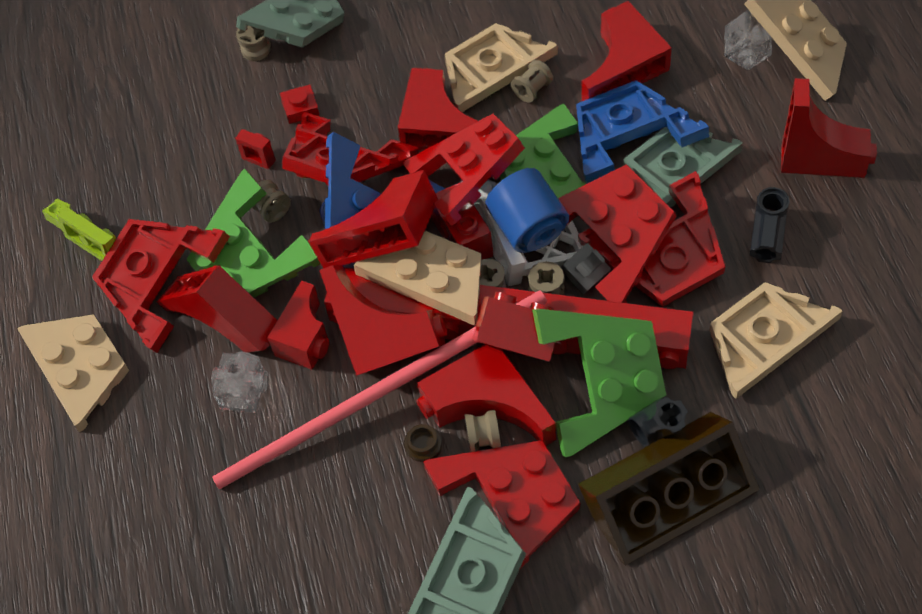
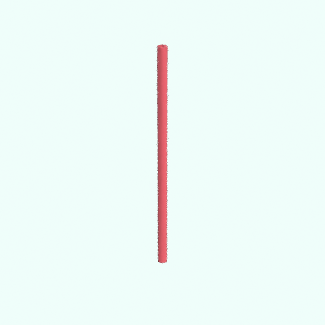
(354, 403)

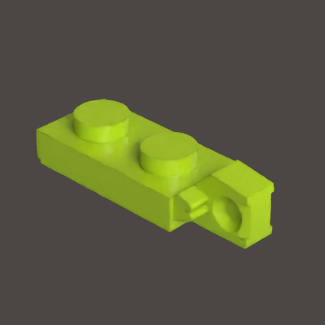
(79, 229)

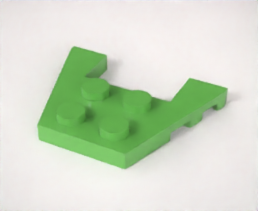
(544, 154)
(244, 254)
(618, 368)

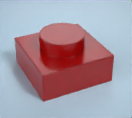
(298, 102)
(255, 148)

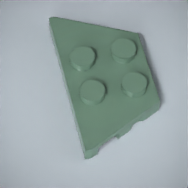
(293, 20)
(663, 161)
(471, 565)

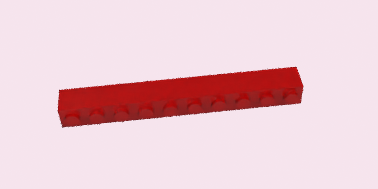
(670, 326)

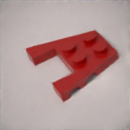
(474, 155)
(309, 156)
(627, 219)
(686, 255)
(142, 263)
(520, 485)

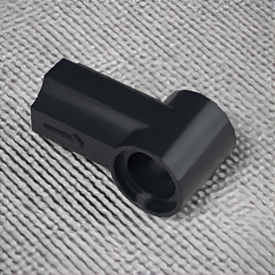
(769, 225)
(658, 420)

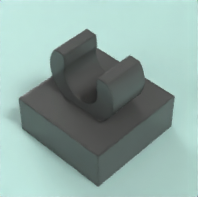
(585, 268)

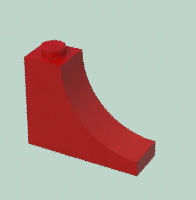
(633, 55)
(428, 112)
(820, 144)
(383, 227)
(221, 304)
(374, 333)
(480, 384)

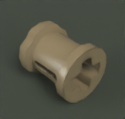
(532, 81)

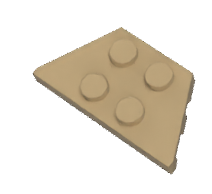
(805, 38)
(491, 62)
(431, 273)
(766, 332)
(76, 362)

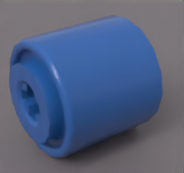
(527, 210)

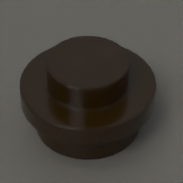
(422, 443)

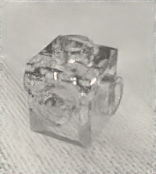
(747, 41)
(239, 382)

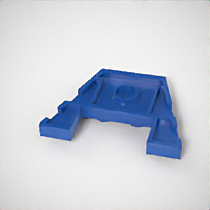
(624, 116)
(346, 195)

